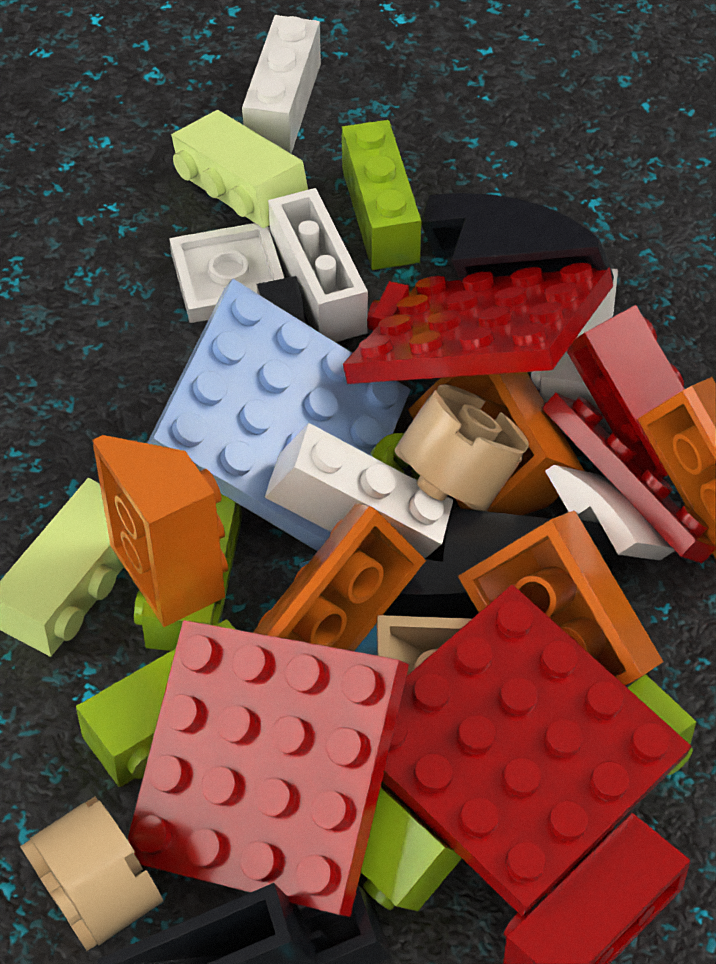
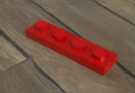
(644, 490)

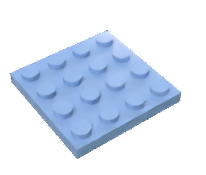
(253, 391)

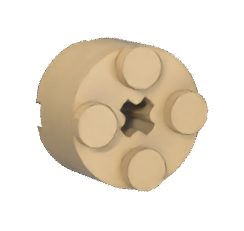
(461, 448)
(92, 873)

